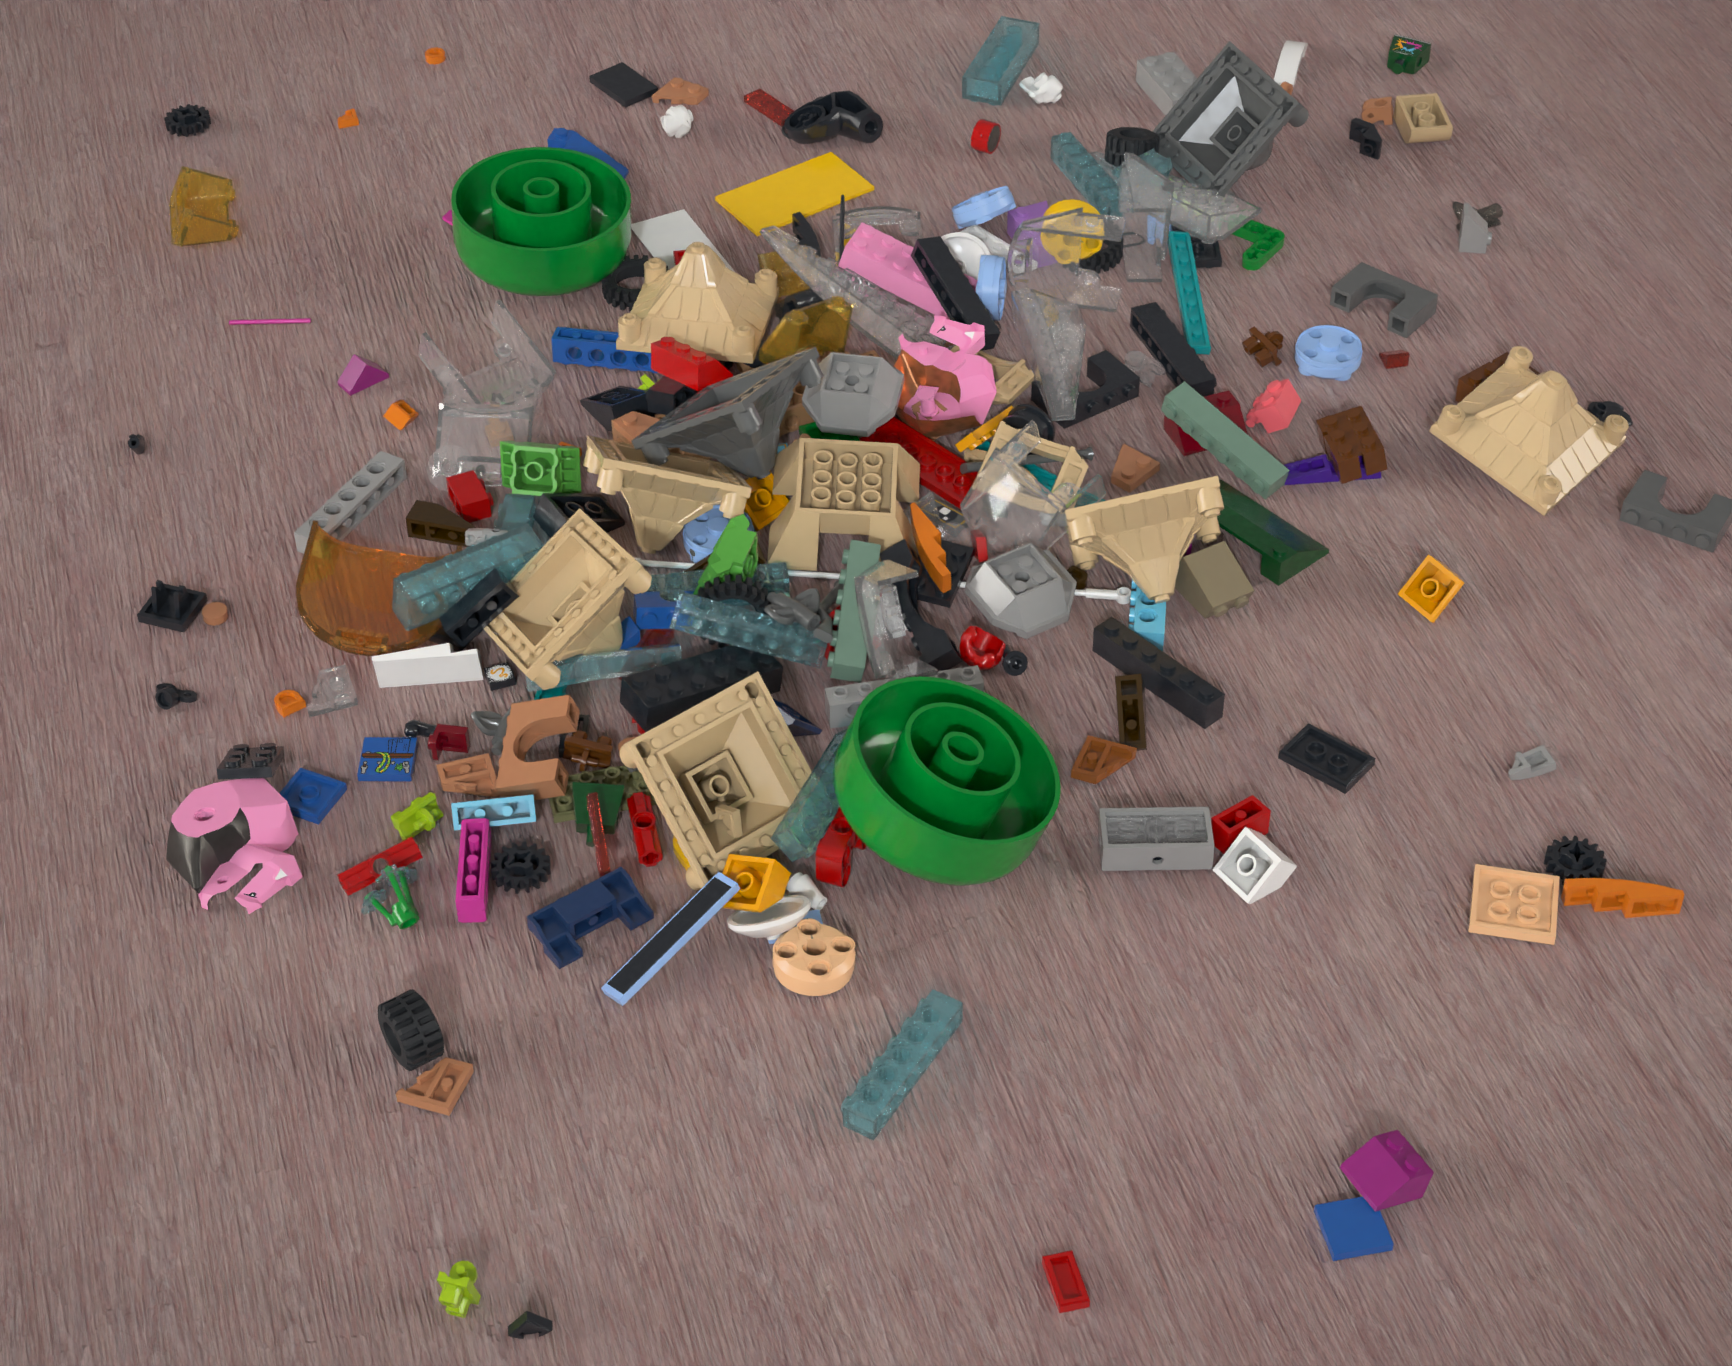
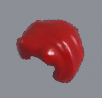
(981, 648)

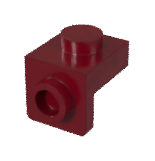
(449, 739)

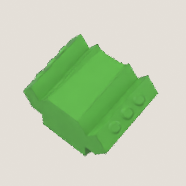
(540, 468)
(732, 554)

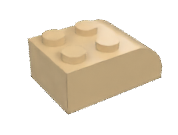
(1422, 118)

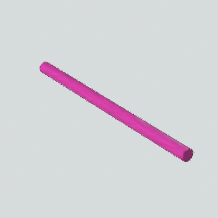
(269, 321)

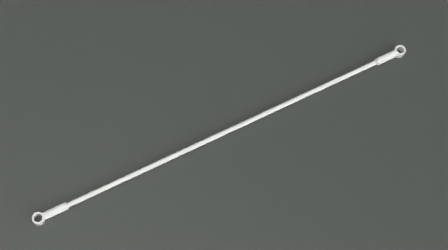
(1121, 595)

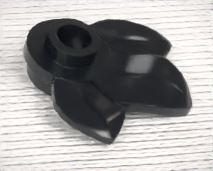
(1604, 409)

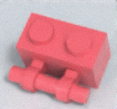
(1274, 406)

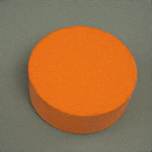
(435, 55)

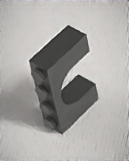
(1367, 282)
(1700, 530)

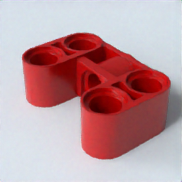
(835, 850)

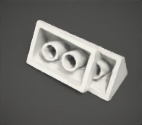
(427, 666)

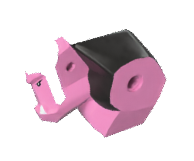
(225, 832)

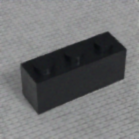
(478, 607)

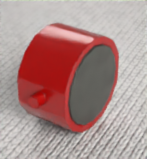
(985, 136)

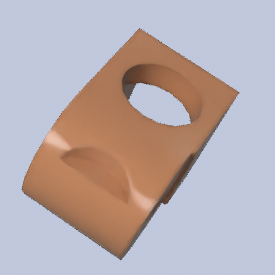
(1377, 110)

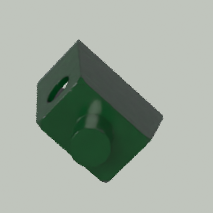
(610, 803)

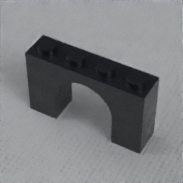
(1116, 386)

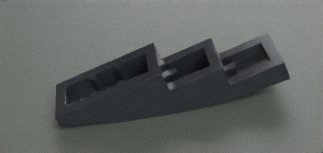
(804, 232)

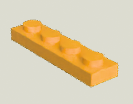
(982, 433)

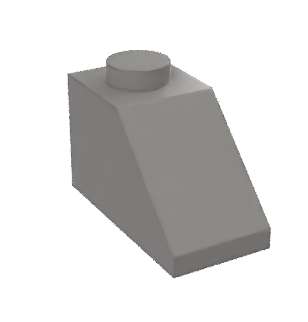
(1473, 232)

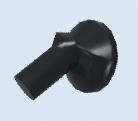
(1014, 662)

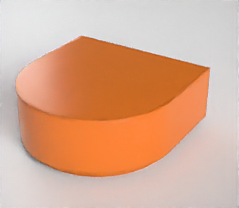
(289, 702)

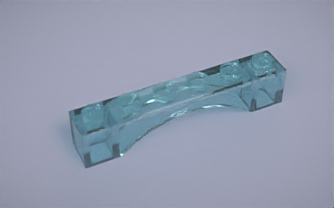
(612, 664)

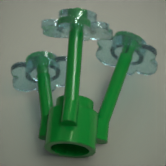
(404, 911)

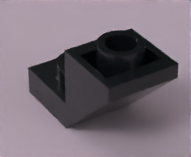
(1368, 136)

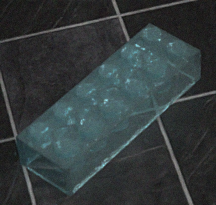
(1000, 61)
(437, 586)

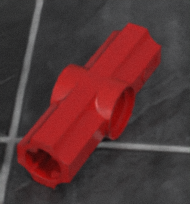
(644, 829)
(363, 874)

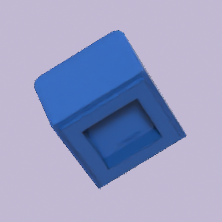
(630, 632)

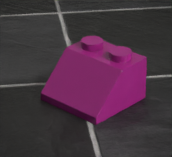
(1388, 1171)

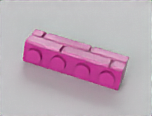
(473, 870)

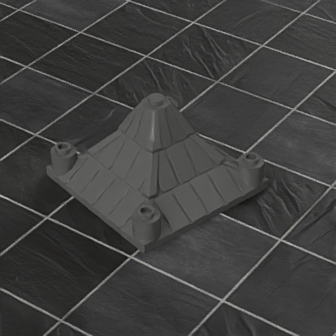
(1226, 122)
(734, 417)

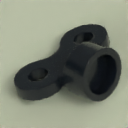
(168, 696)

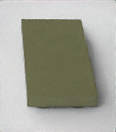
(562, 806)

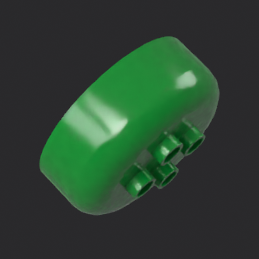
(541, 220)
(945, 781)

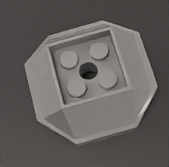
(854, 394)
(1022, 590)

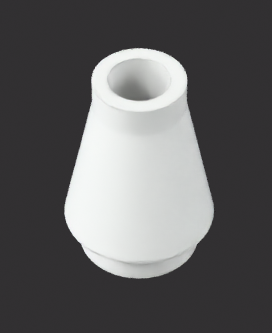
(804, 886)

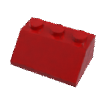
(686, 364)

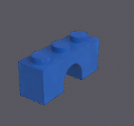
(653, 611)

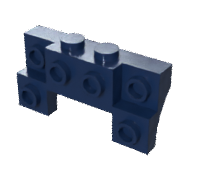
(585, 911)

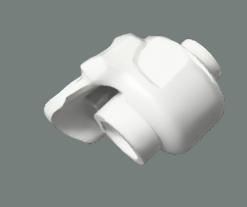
(1042, 88)
(677, 121)

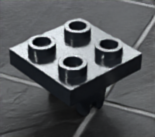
(171, 606)

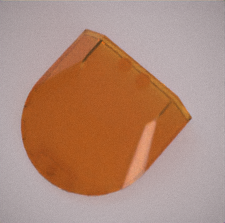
(348, 595)

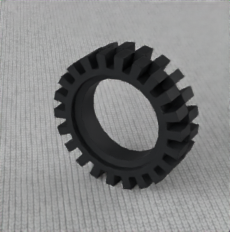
(1104, 258)
(623, 296)
(735, 590)

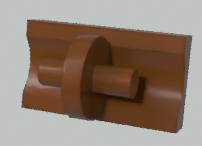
(1267, 346)
(588, 752)

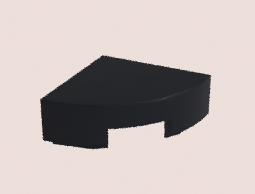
(528, 1324)

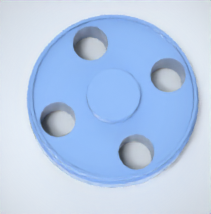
(983, 207)
(992, 284)
(1328, 352)
(704, 531)

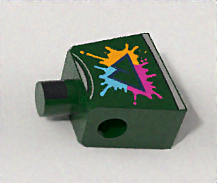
(1408, 54)

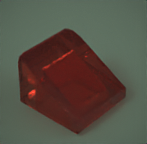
(1395, 358)

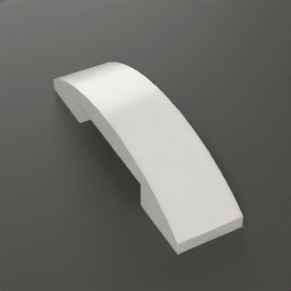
(1289, 61)

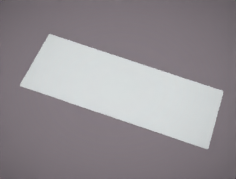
(670, 234)

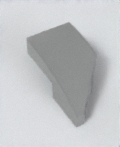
(1532, 764)

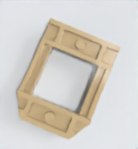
(1011, 376)
(1073, 466)

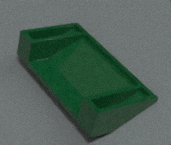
(1282, 546)

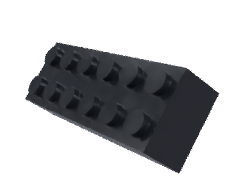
(677, 686)

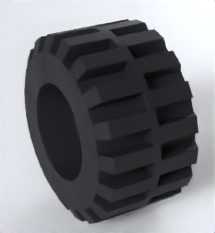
(1129, 140)
(410, 1030)

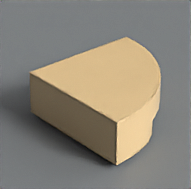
(731, 819)

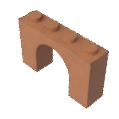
(525, 726)

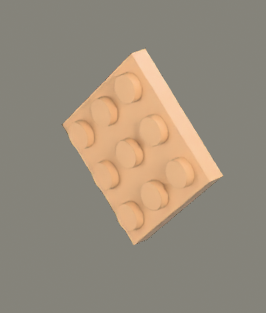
(1514, 904)

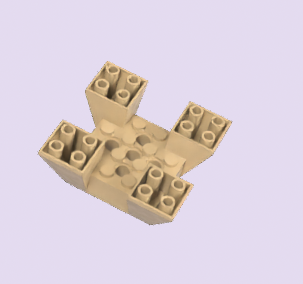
(840, 491)

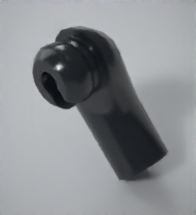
(137, 443)
(417, 728)

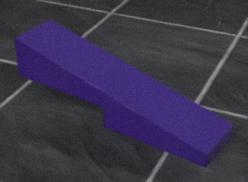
(1318, 470)

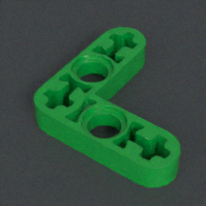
(1267, 238)

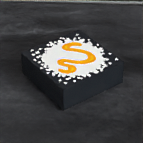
(499, 676)

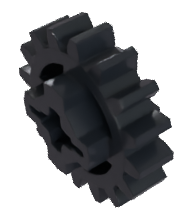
(187, 120)
(1574, 859)
(520, 867)

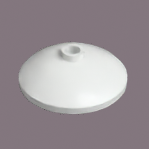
(966, 251)
(772, 921)

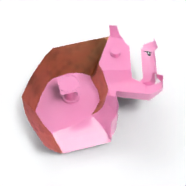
(956, 380)

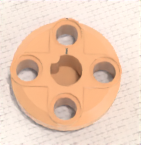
(813, 958)

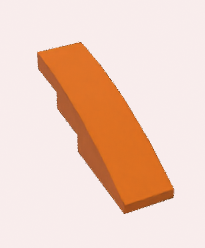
(929, 547)
(1631, 897)

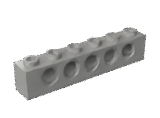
(355, 498)
(844, 700)

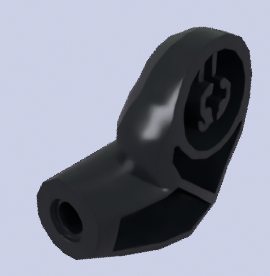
(834, 115)

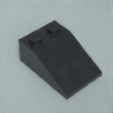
(616, 403)
(558, 508)

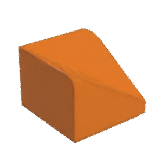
(400, 414)

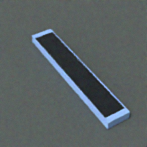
(670, 938)

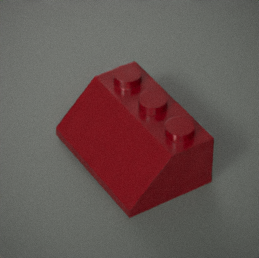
(1225, 403)

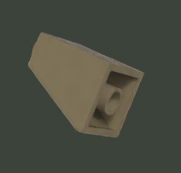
(1213, 581)

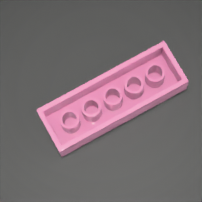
(891, 267)

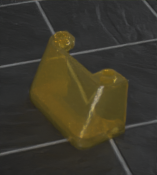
(201, 209)
(816, 325)

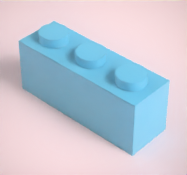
(498, 810)

